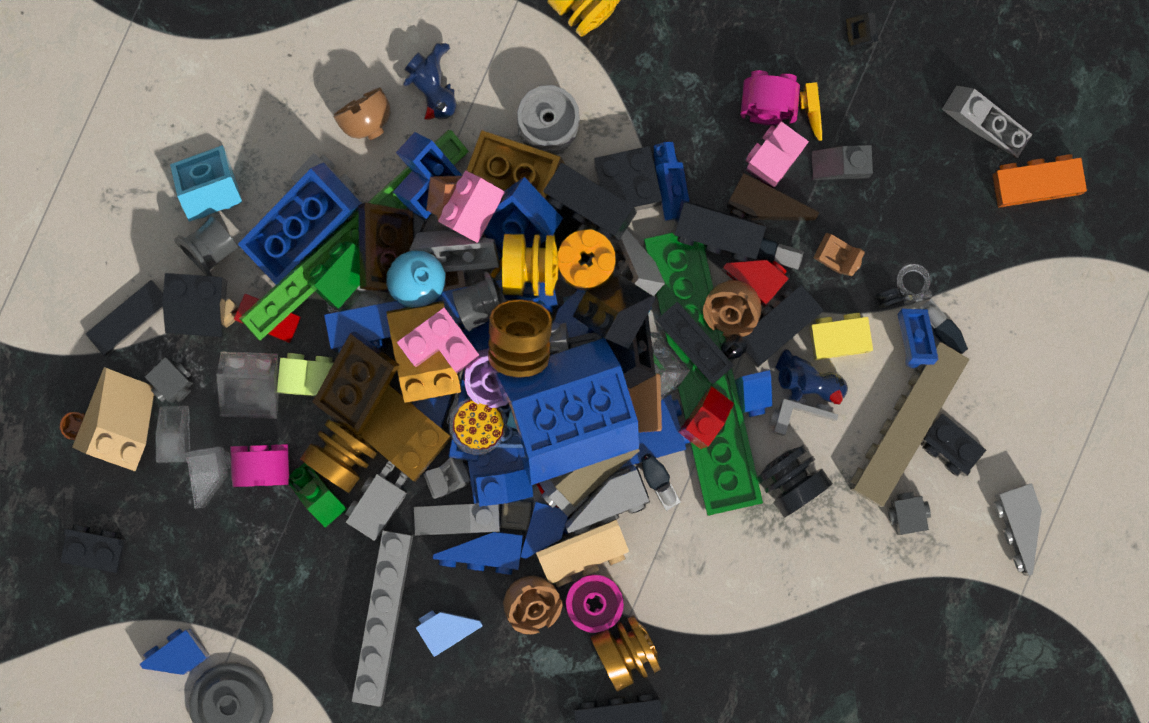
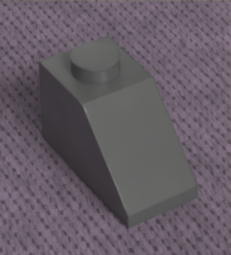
(842, 163)

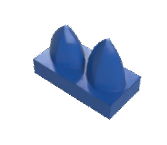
(917, 337)

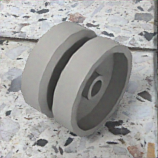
(544, 103)

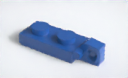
(670, 179)

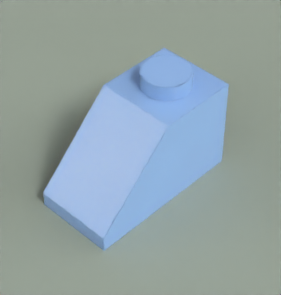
(445, 630)

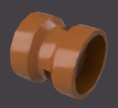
(70, 424)

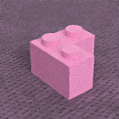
(776, 155)
(441, 335)

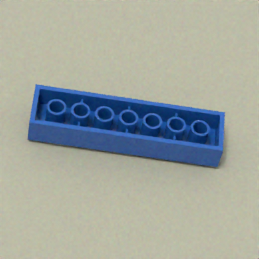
(373, 323)

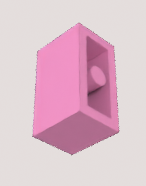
(471, 206)

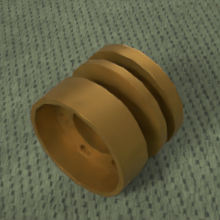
(519, 338)
(338, 456)
(625, 653)

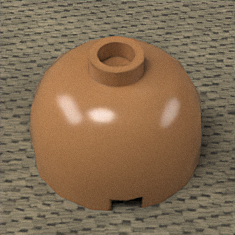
(365, 115)
(732, 308)
(531, 604)

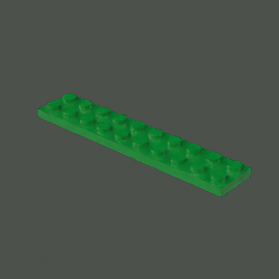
(727, 465)

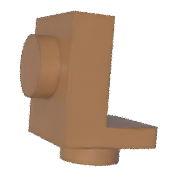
(839, 255)

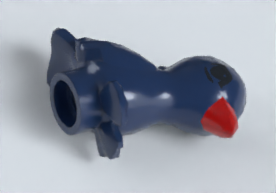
(426, 76)
(803, 378)

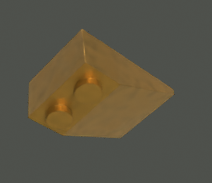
(509, 161)
(435, 374)
(404, 434)

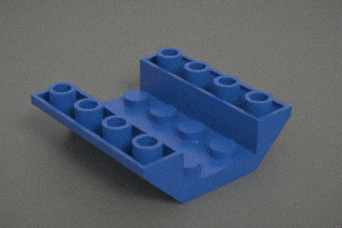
(572, 411)

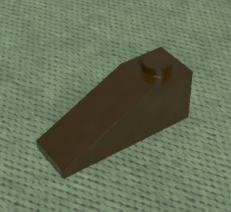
(762, 202)

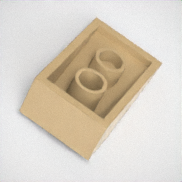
(116, 420)

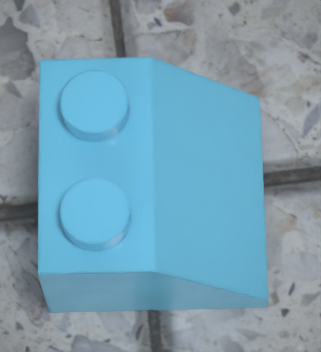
(205, 183)

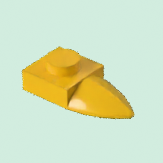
(810, 100)

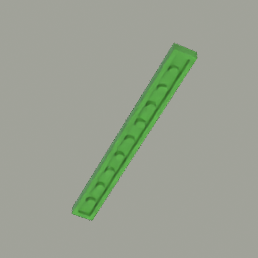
(294, 288)

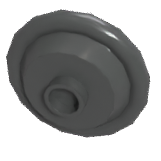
(231, 696)

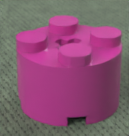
(770, 98)
(259, 465)
(599, 619)

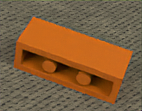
(1039, 181)

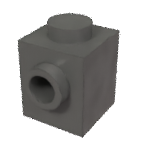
(169, 381)
(909, 514)

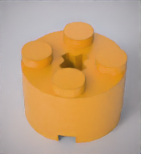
(586, 243)

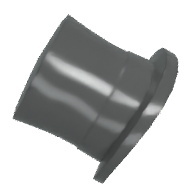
(207, 245)
(477, 301)

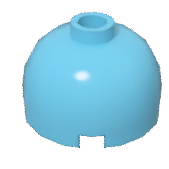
(416, 279)

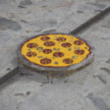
(477, 427)

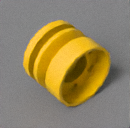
(590, 11)
(529, 264)

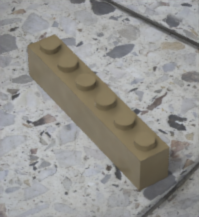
(908, 426)

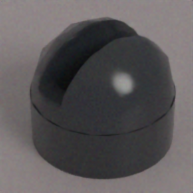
(738, 341)

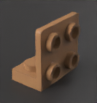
(647, 404)

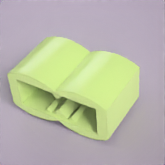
(302, 376)

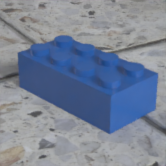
(299, 222)

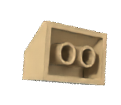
(583, 553)

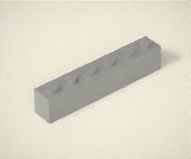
(382, 618)

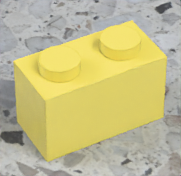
(840, 337)

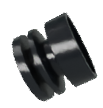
(793, 480)

